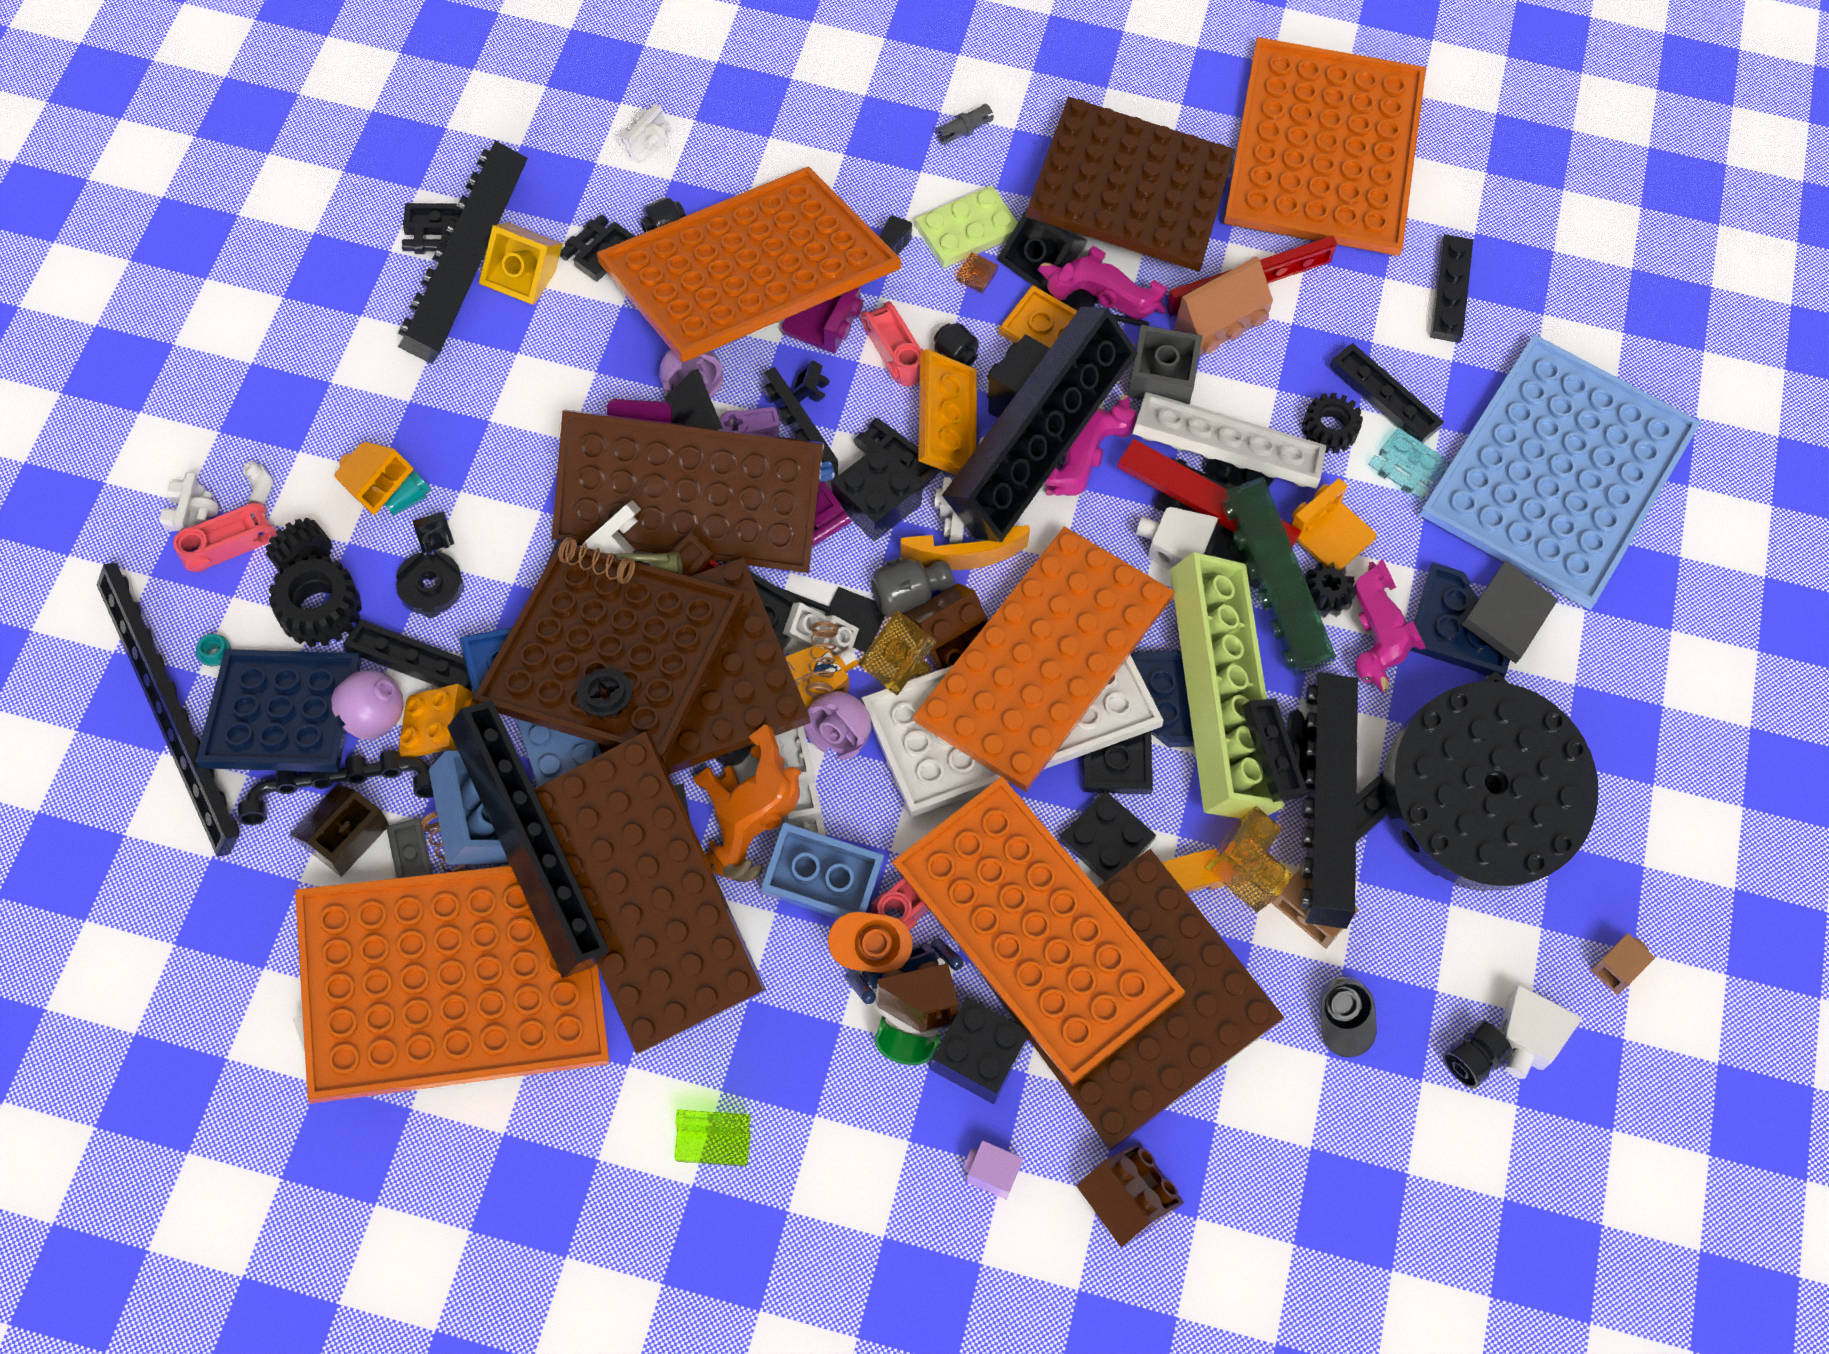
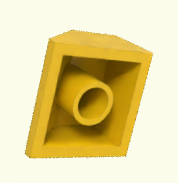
(519, 262)

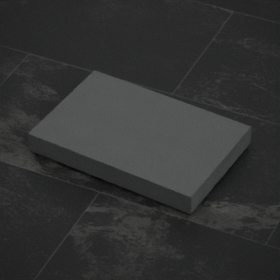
(1510, 612)

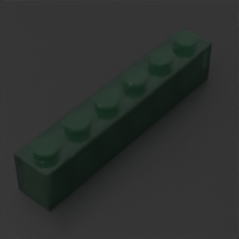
(1278, 576)

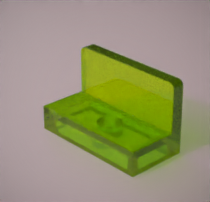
(712, 1137)

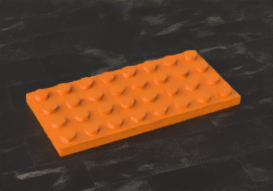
(1043, 658)
(1038, 930)

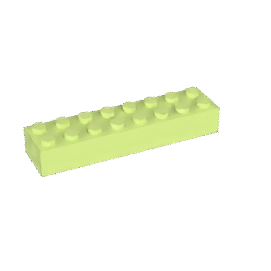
(1220, 677)

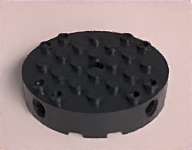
(1539, 777)

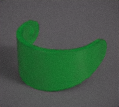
(904, 1047)

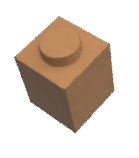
(1623, 963)

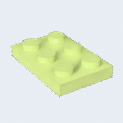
(966, 226)

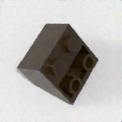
(340, 828)

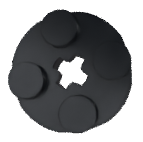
(429, 600)

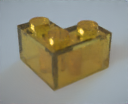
(1246, 865)

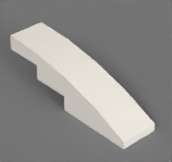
(795, 751)

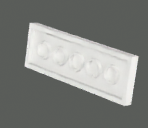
(1230, 440)

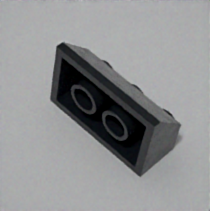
(692, 403)

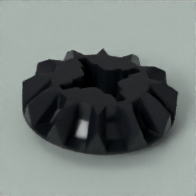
(614, 683)

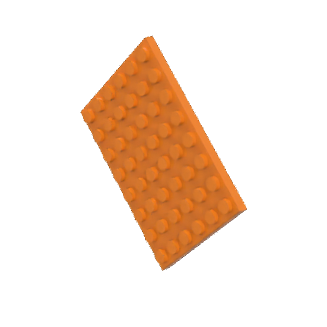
(1326, 146)
(747, 263)
(435, 987)

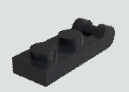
(898, 447)

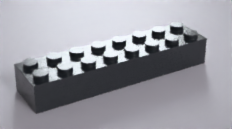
(1040, 424)

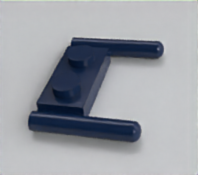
(919, 955)

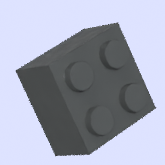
(1165, 364)

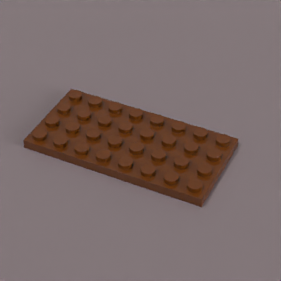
(726, 486)
(650, 892)

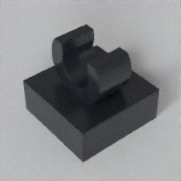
(807, 381)
(433, 532)

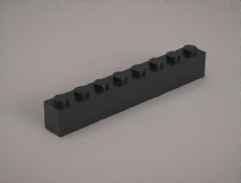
(462, 253)
(1330, 801)
(527, 839)

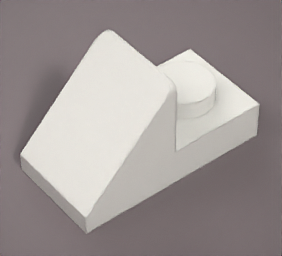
(608, 537)

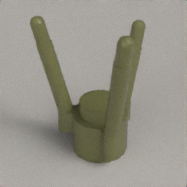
(668, 561)

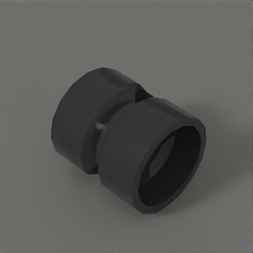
(1477, 1054)

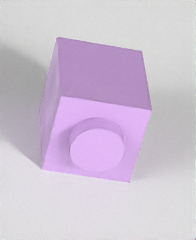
(992, 1169)

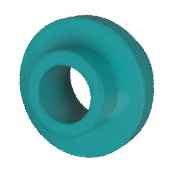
(207, 644)

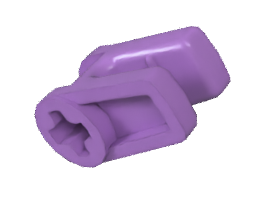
(756, 421)

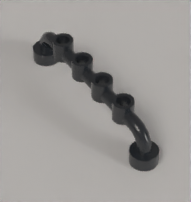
(254, 811)

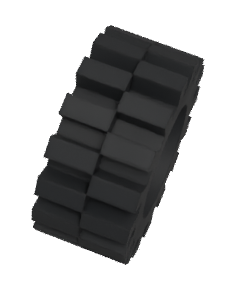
(1336, 408)
(298, 541)

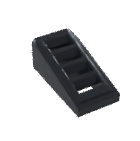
(897, 233)

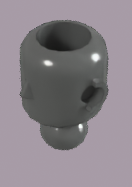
(907, 584)

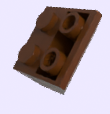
(952, 620)
(919, 997)
(1130, 1193)

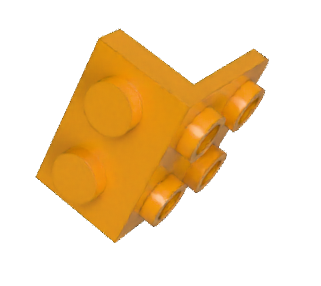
(1331, 528)
(427, 720)

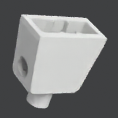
(1177, 535)
(1535, 1030)

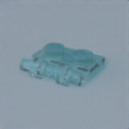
(1413, 458)

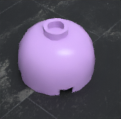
(674, 371)
(368, 704)
(838, 723)

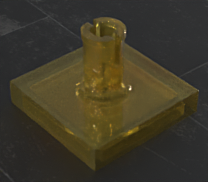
(898, 653)

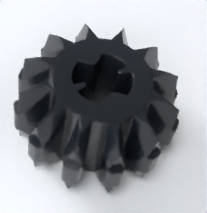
(1330, 589)

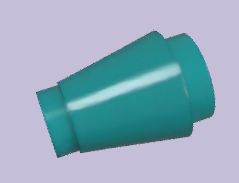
(408, 494)

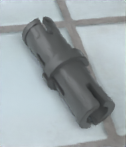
(964, 124)

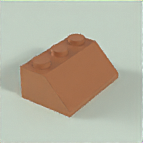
(1226, 306)

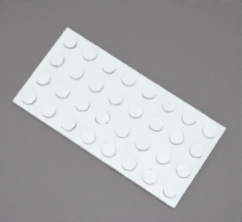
(937, 774)

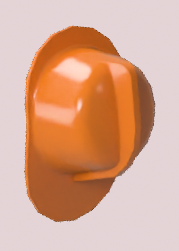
(870, 942)

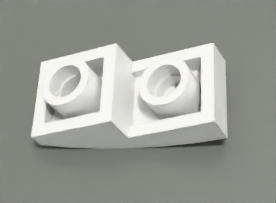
(953, 524)
(800, 628)

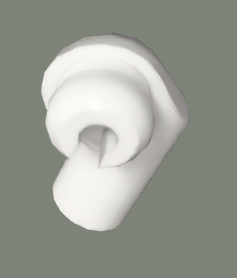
(260, 480)

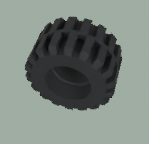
(304, 580)

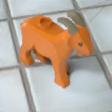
(749, 806)

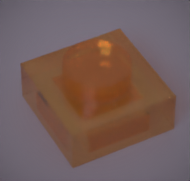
(977, 272)

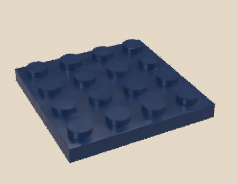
(276, 711)

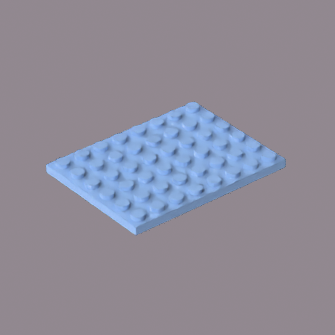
(1561, 471)

